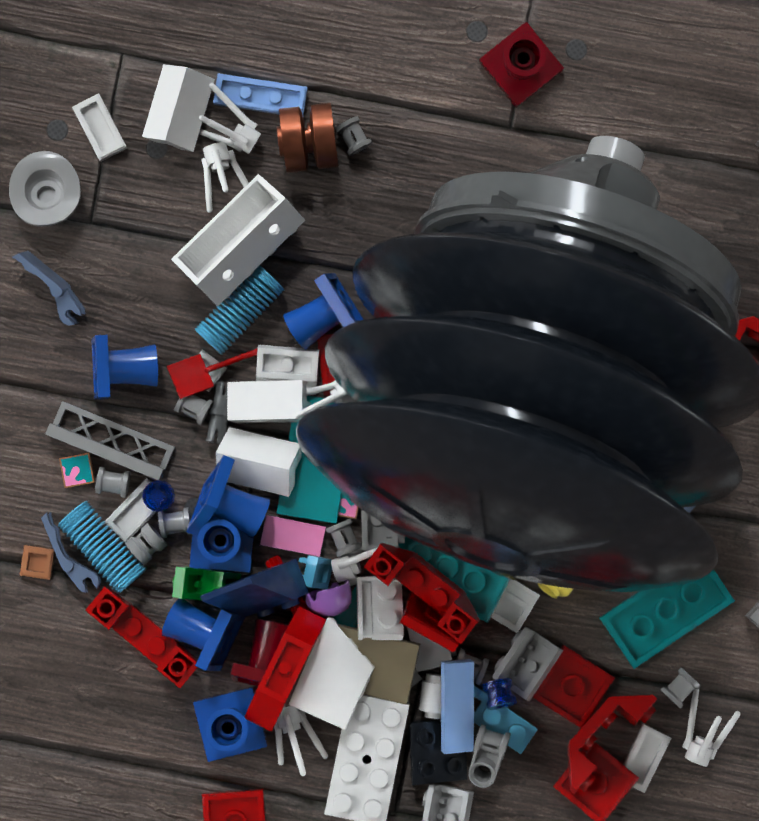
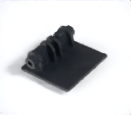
(428, 761)

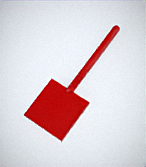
(192, 375)

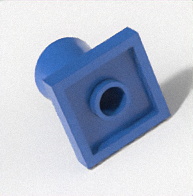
(323, 313)
(121, 366)
(227, 503)
(233, 556)
(204, 632)
(223, 708)

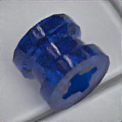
(153, 495)
(499, 694)

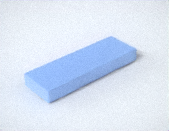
(260, 94)
(457, 706)

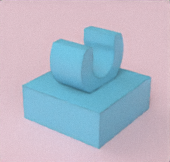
(317, 571)

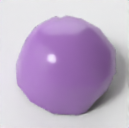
(330, 601)

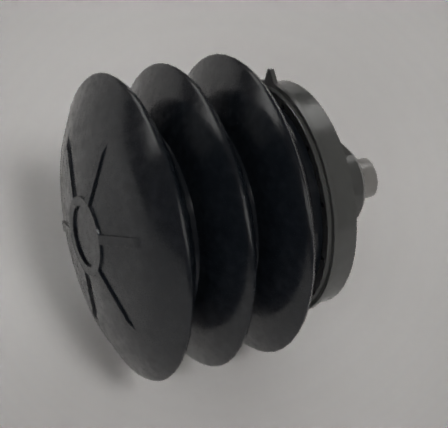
(543, 379)

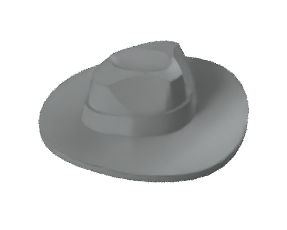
(44, 189)

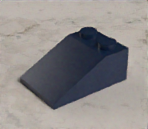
(261, 591)

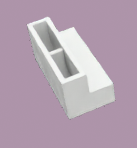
(176, 107)
(266, 401)
(260, 461)

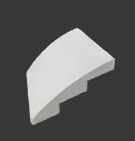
(332, 677)

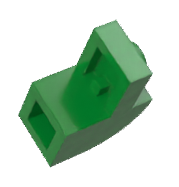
(194, 582)

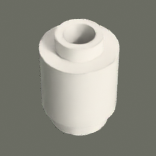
(431, 696)

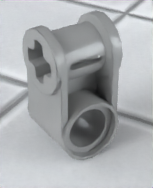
(488, 752)

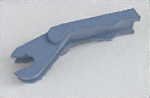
(59, 288)
(74, 569)

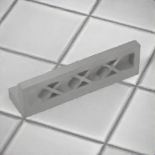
(100, 449)

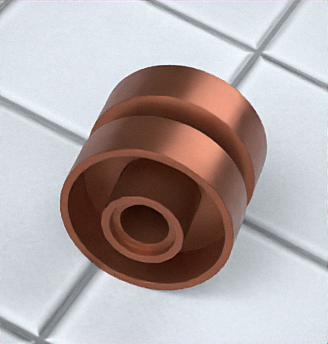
(297, 141)

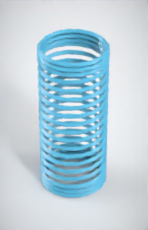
(216, 332)
(78, 515)

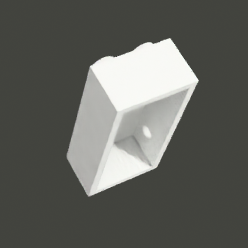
(238, 239)
(362, 789)

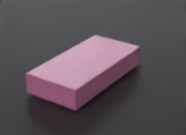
(292, 535)

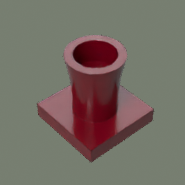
(518, 79)
(266, 640)

